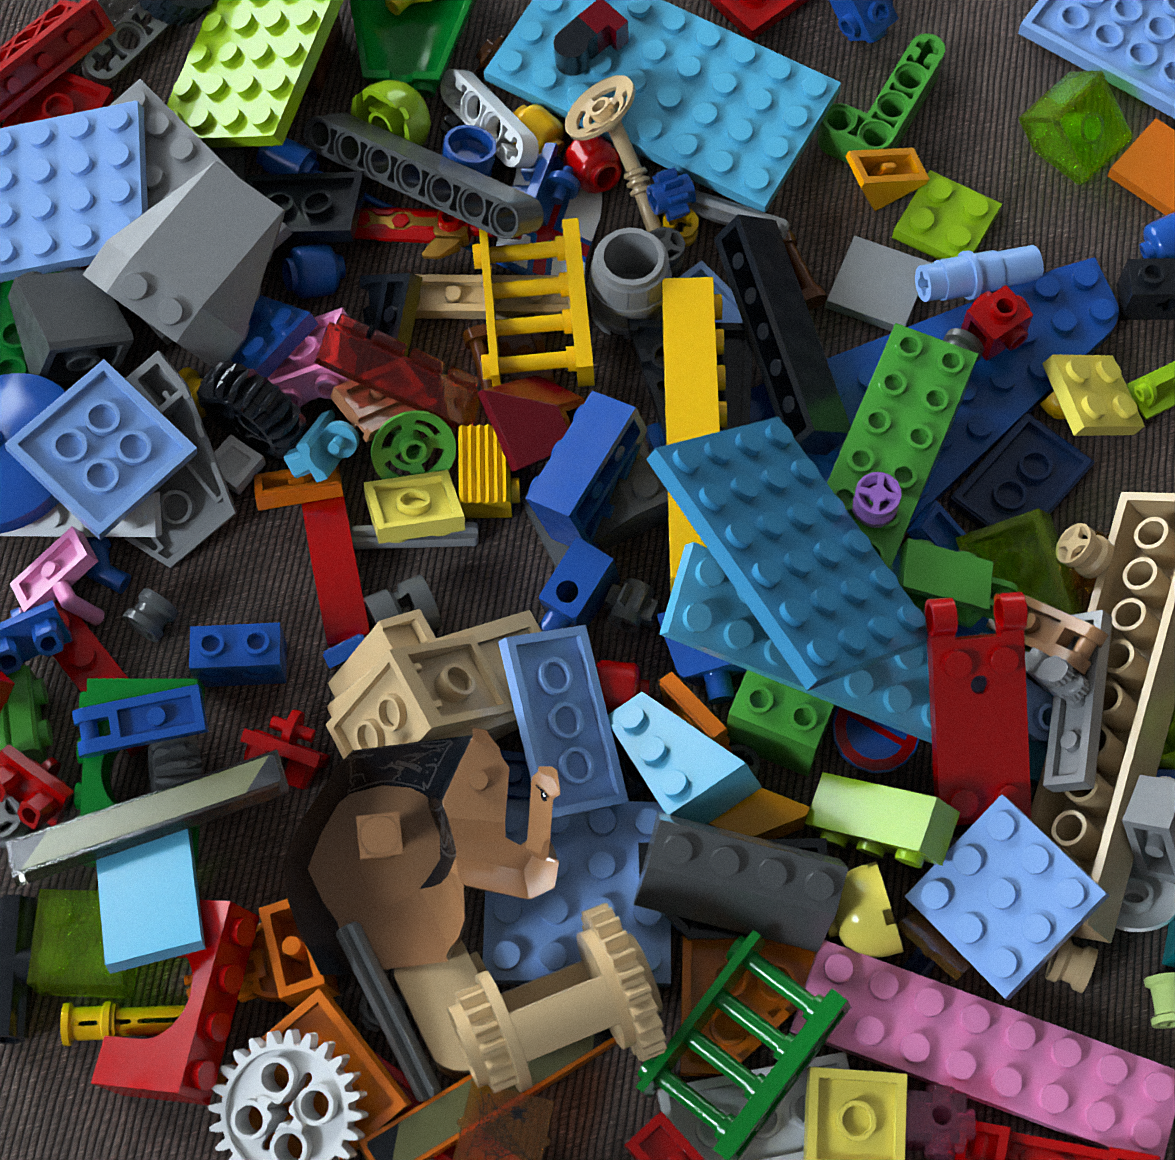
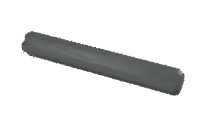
(388, 1011)

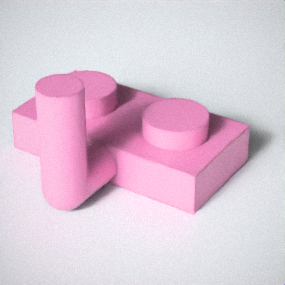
(55, 573)

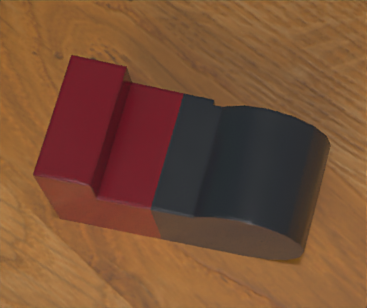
(588, 36)

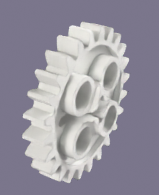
(254, 1085)

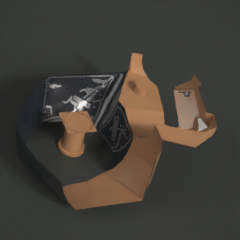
(402, 841)

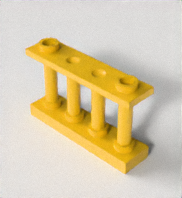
(572, 320)

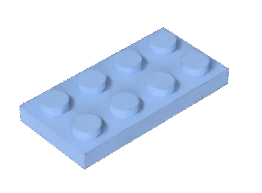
(564, 717)

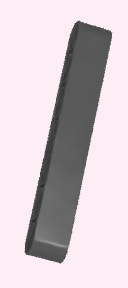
(424, 175)

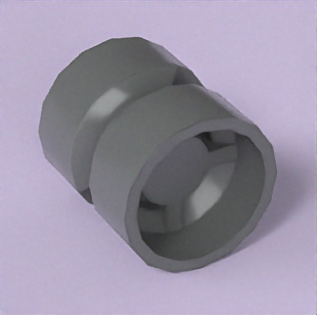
(410, 593)

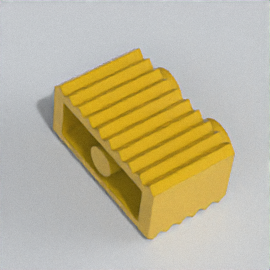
(484, 474)

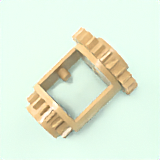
(602, 991)

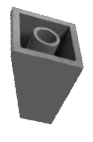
(67, 324)

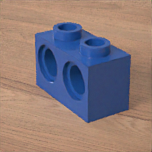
(238, 654)

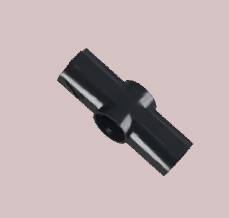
(16, 939)

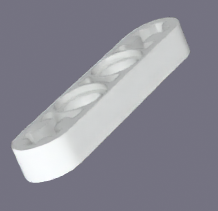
(517, 155)

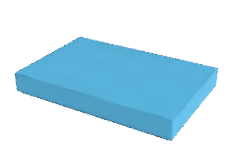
(150, 903)

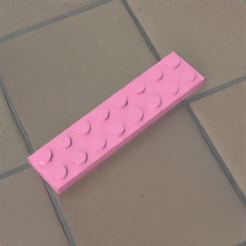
(995, 1054)

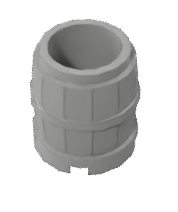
(627, 279)

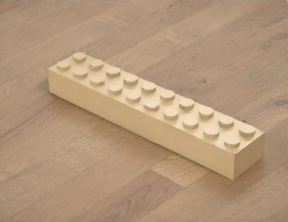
(1136, 704)

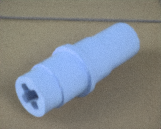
(977, 273)

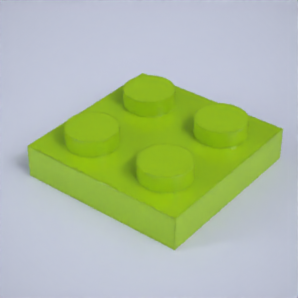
(946, 218)

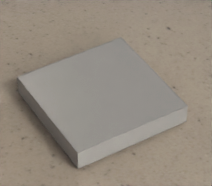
(875, 284)

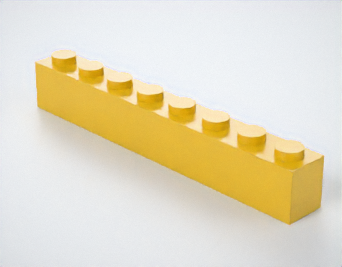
(690, 381)

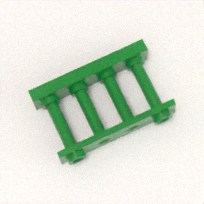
(761, 1091)

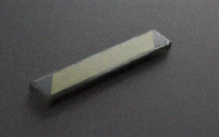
(146, 818)

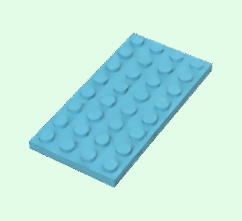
(701, 98)

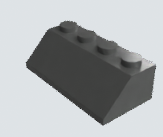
(740, 882)

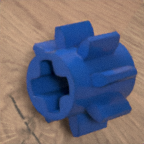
(671, 194)

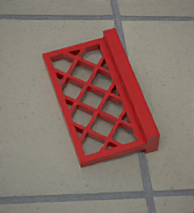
(48, 49)

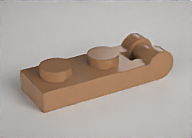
(1053, 631)

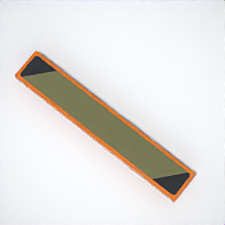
(433, 1124)

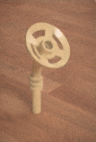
(609, 120)

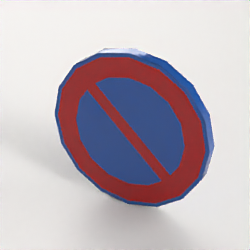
(870, 744)

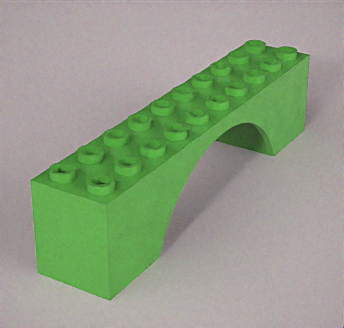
(896, 433)

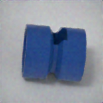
(471, 148)

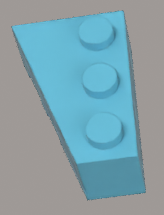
(679, 763)

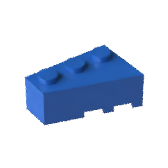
(585, 468)

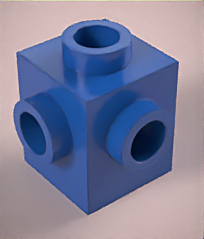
(864, 18)

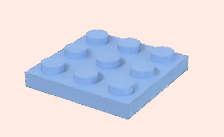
(101, 449)
(1006, 896)

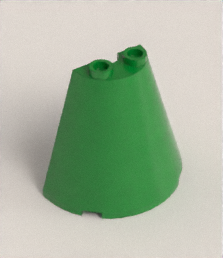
(411, 45)

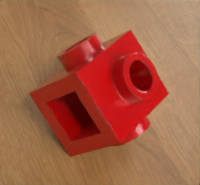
(998, 321)

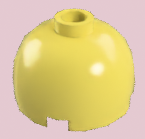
(865, 915)

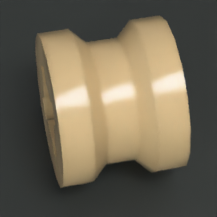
(1084, 550)
(1072, 965)

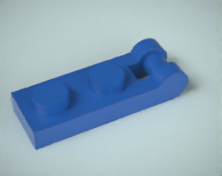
(141, 720)

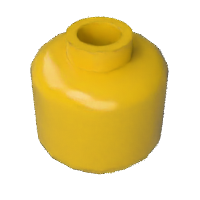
(542, 125)

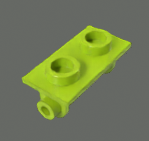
(1154, 391)

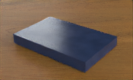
(1021, 474)

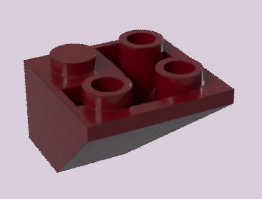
(529, 418)

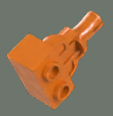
(280, 962)

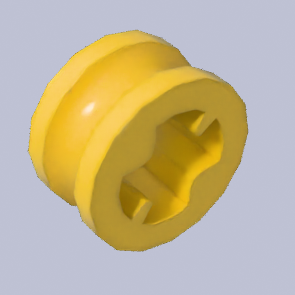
(689, 232)

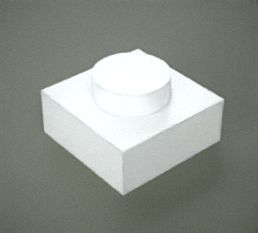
(238, 463)

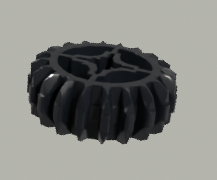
(252, 409)

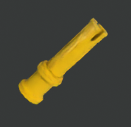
(109, 1018)

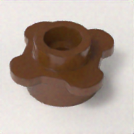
(488, 51)

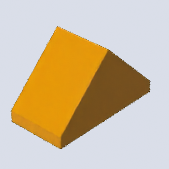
(887, 173)

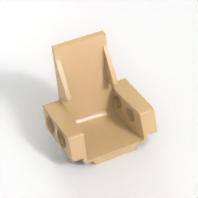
(422, 687)

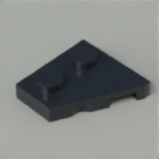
(392, 304)

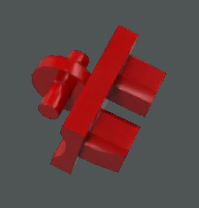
(302, 760)
(34, 786)

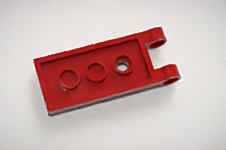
(981, 735)

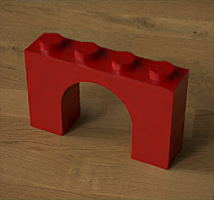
(188, 1055)

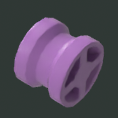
(879, 489)

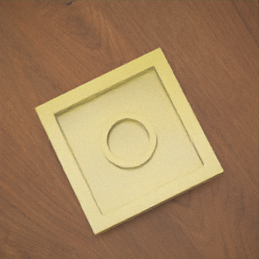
(1093, 395)
(414, 507)
(854, 1115)

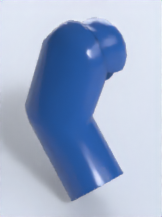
(102, 571)

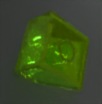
(1077, 125)

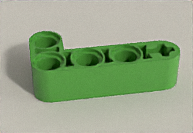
(893, 108)

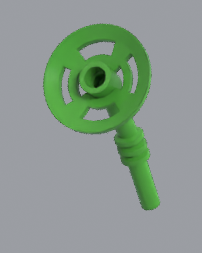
(411, 445)

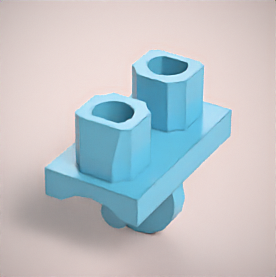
(322, 447)

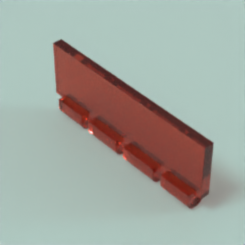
(409, 380)

